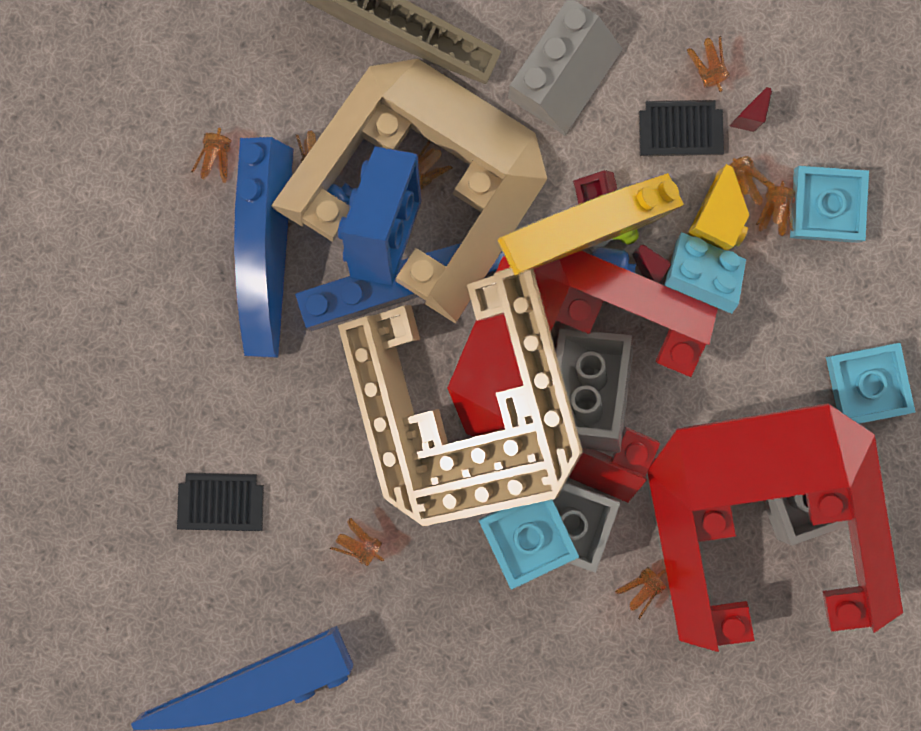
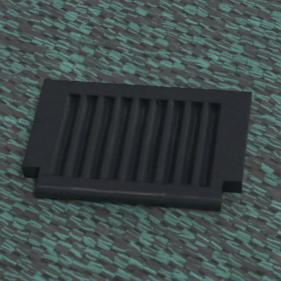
(681, 128)
(220, 502)

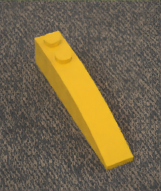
(590, 223)

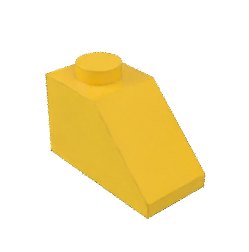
(722, 212)

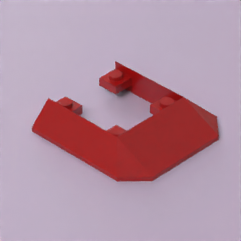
(573, 294)
(763, 459)

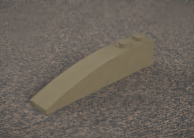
(418, 33)

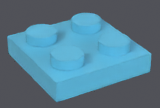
(830, 204)
(706, 272)
(871, 383)
(528, 541)

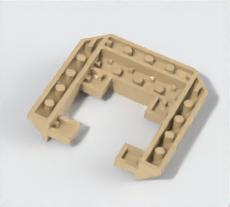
(499, 183)
(480, 473)

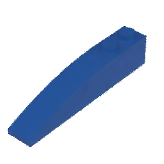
(260, 242)
(356, 297)
(257, 687)

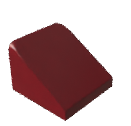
(755, 113)
(594, 186)
(650, 263)

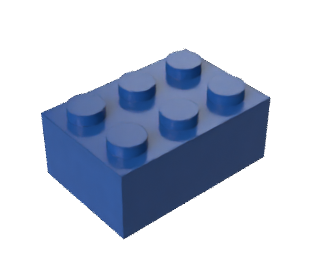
(381, 215)

